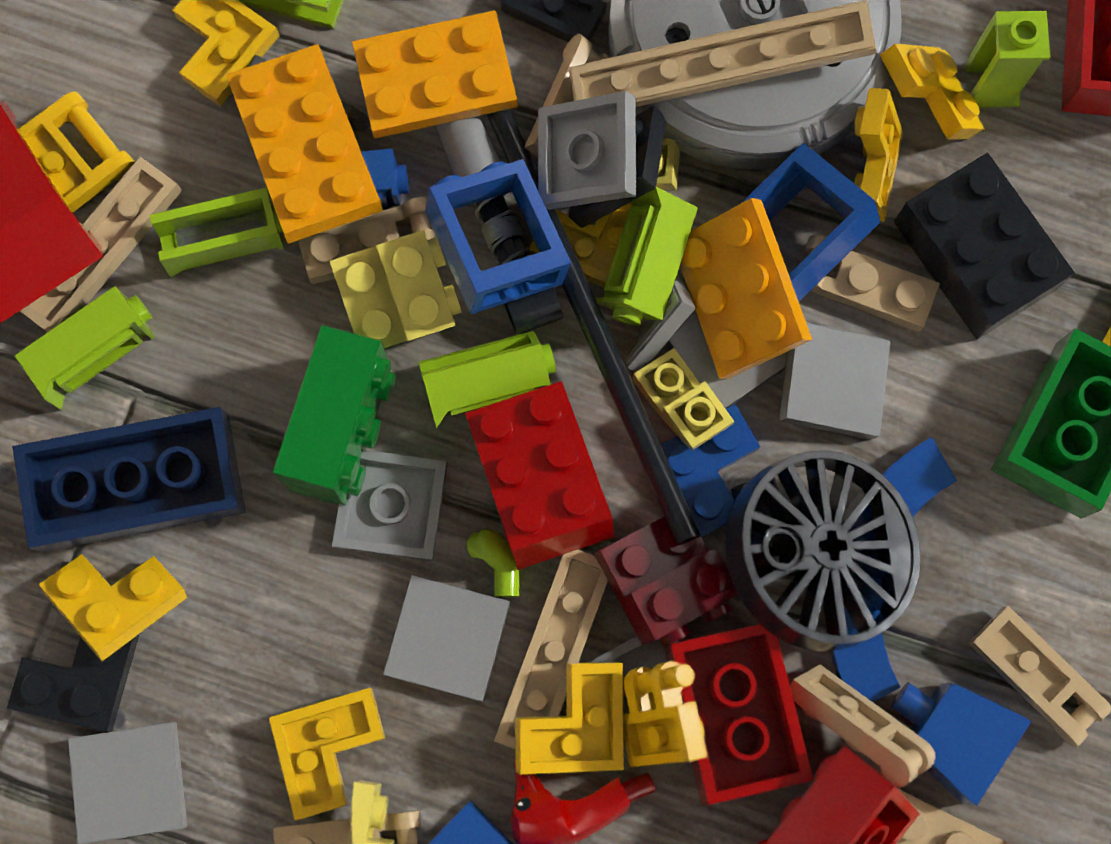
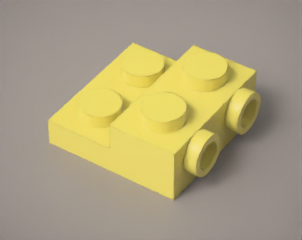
(396, 290)

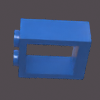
(860, 211)
(510, 280)

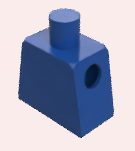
(966, 733)

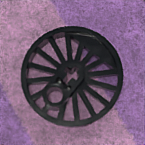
(838, 571)

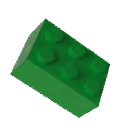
(335, 417)
(1064, 429)

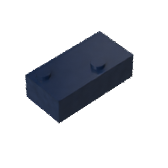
(128, 479)

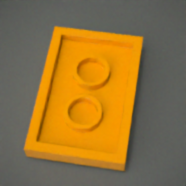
(435, 74)
(742, 290)

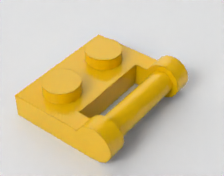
(60, 160)

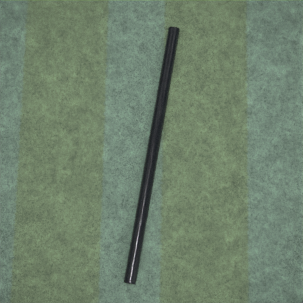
(608, 356)

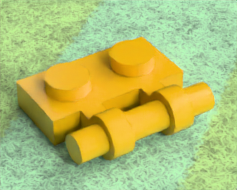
(665, 731)

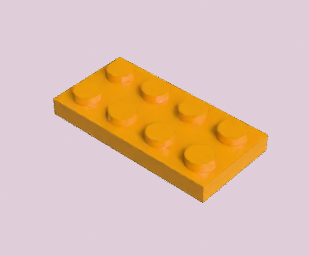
(304, 143)

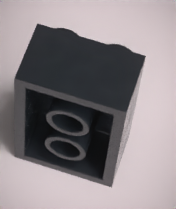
(982, 245)

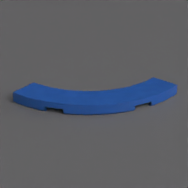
(918, 479)

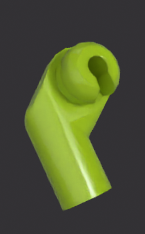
(497, 553)

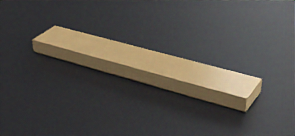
(731, 56)

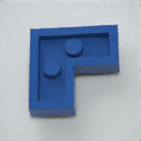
(698, 471)

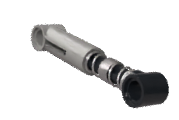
(468, 152)

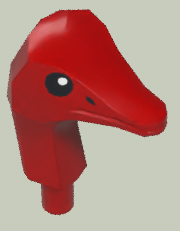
(545, 819)

